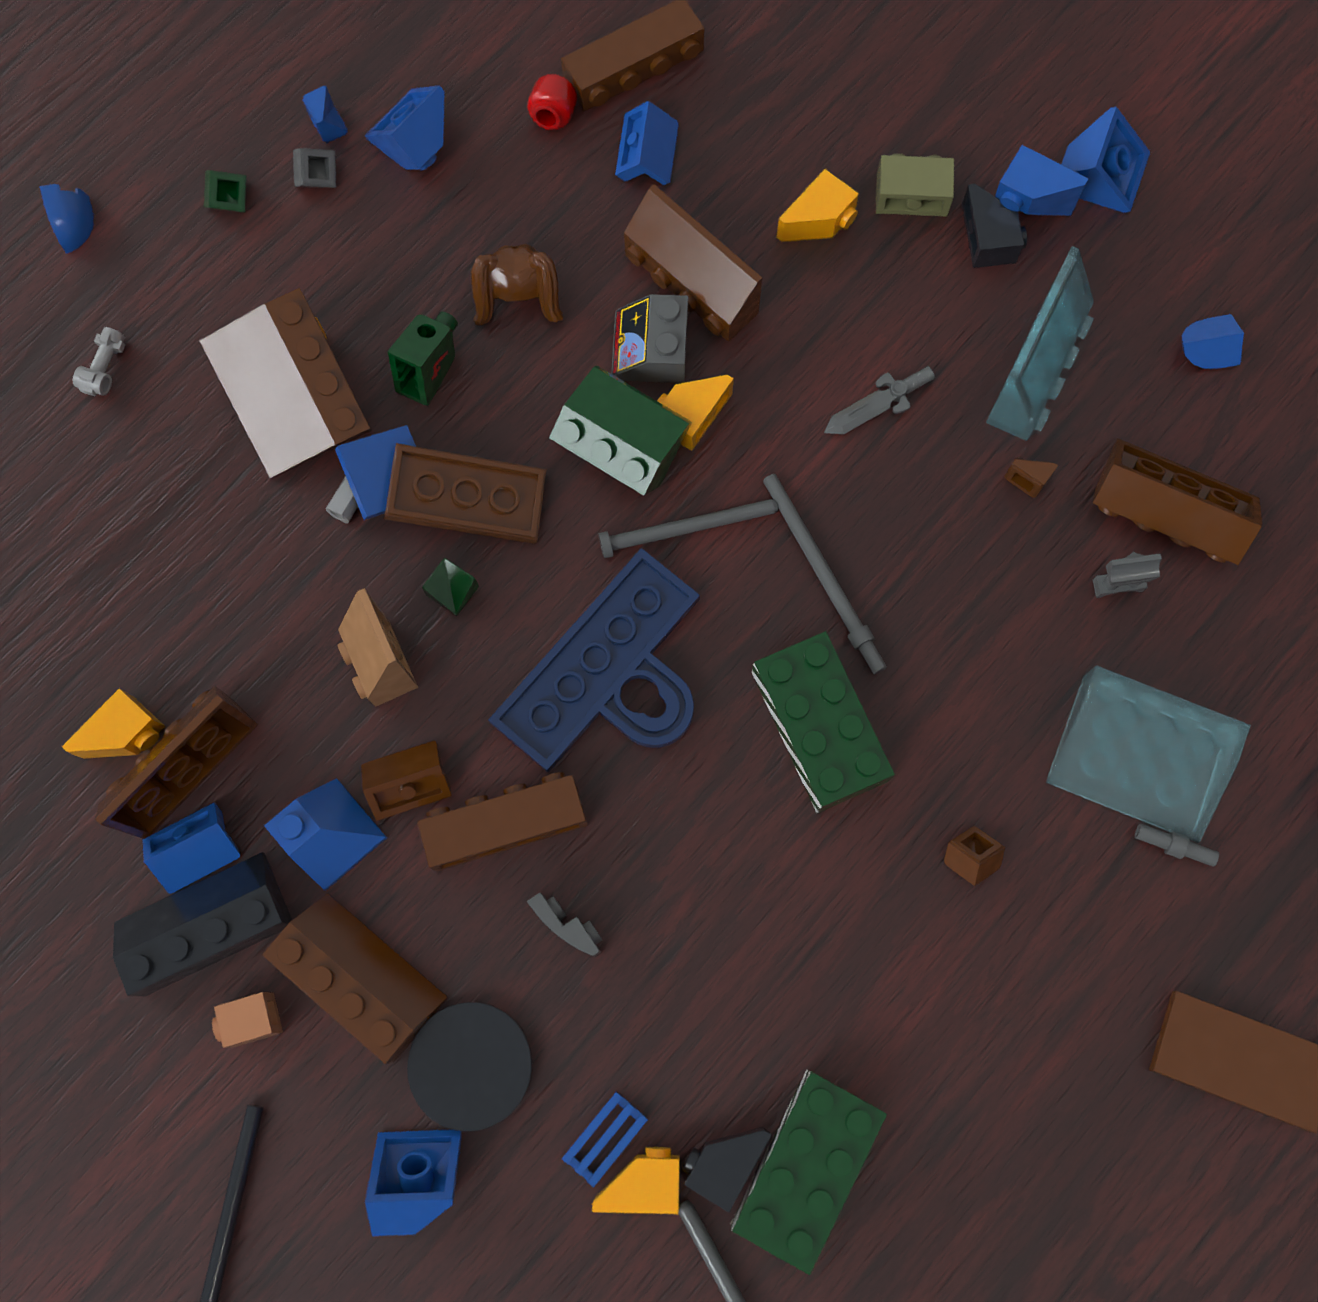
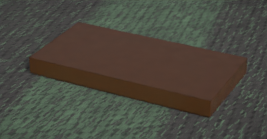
(465, 493)
(1239, 1060)

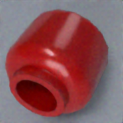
(552, 102)

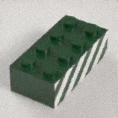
(822, 722)
(807, 1172)

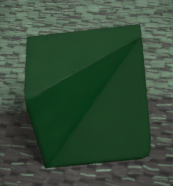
(225, 191)
(450, 586)

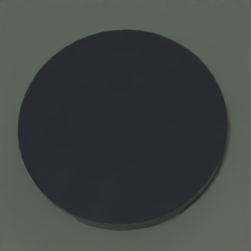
(469, 1066)

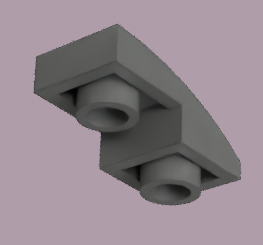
(579, 935)

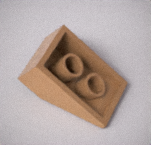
(374, 652)

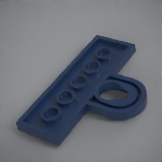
(596, 661)

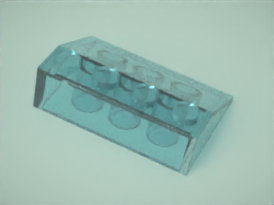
(1046, 352)
(1147, 753)

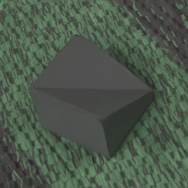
(314, 168)

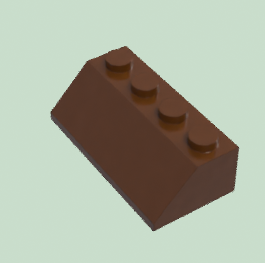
(692, 264)
(1178, 503)
(355, 977)

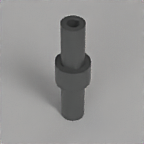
(1176, 845)

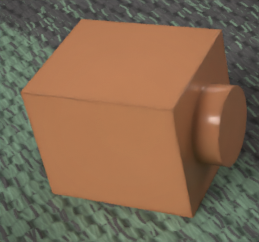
(246, 1020)

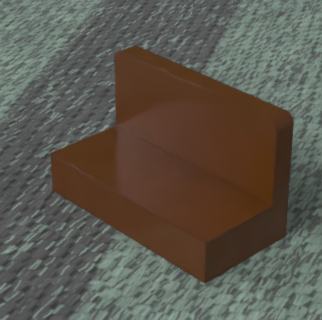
(404, 780)

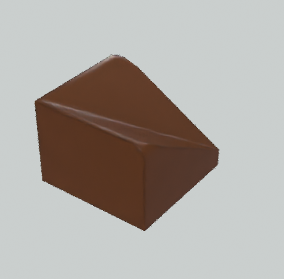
(1030, 475)
(974, 855)

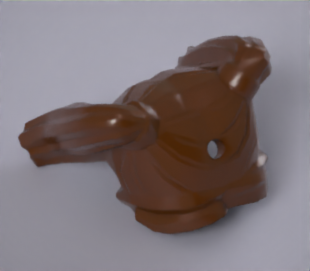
(514, 275)

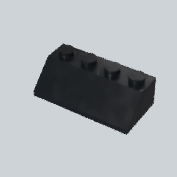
(198, 926)

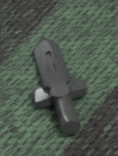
(879, 401)

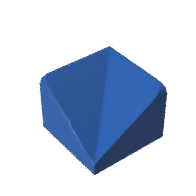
(324, 114)

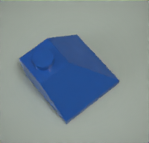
(412, 128)
(1111, 160)
(1039, 185)
(326, 832)
(411, 1180)

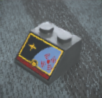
(651, 339)

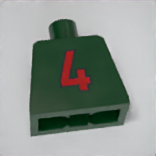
(423, 356)

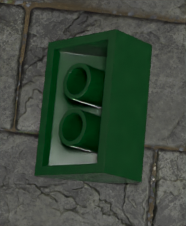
(620, 430)

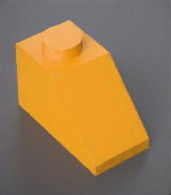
(819, 210)
(699, 403)
(116, 729)
(643, 1186)

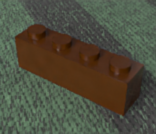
(634, 53)
(501, 822)

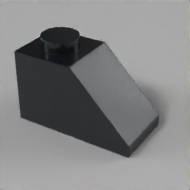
(991, 229)
(724, 1166)

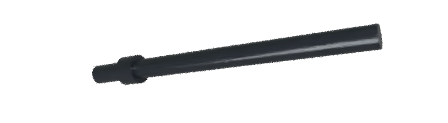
(231, 1204)

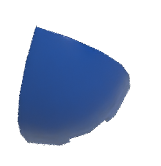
(69, 215)
(1213, 342)

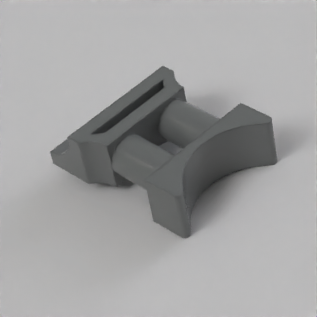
(1128, 574)

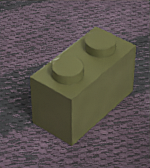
(915, 185)

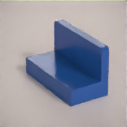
(647, 144)
(189, 849)

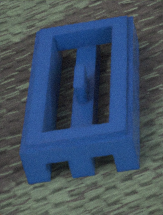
(582, 1167)

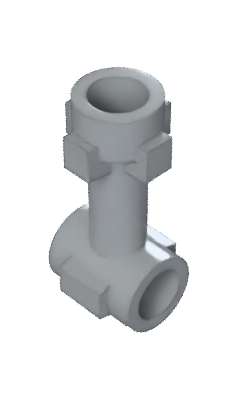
(94, 379)

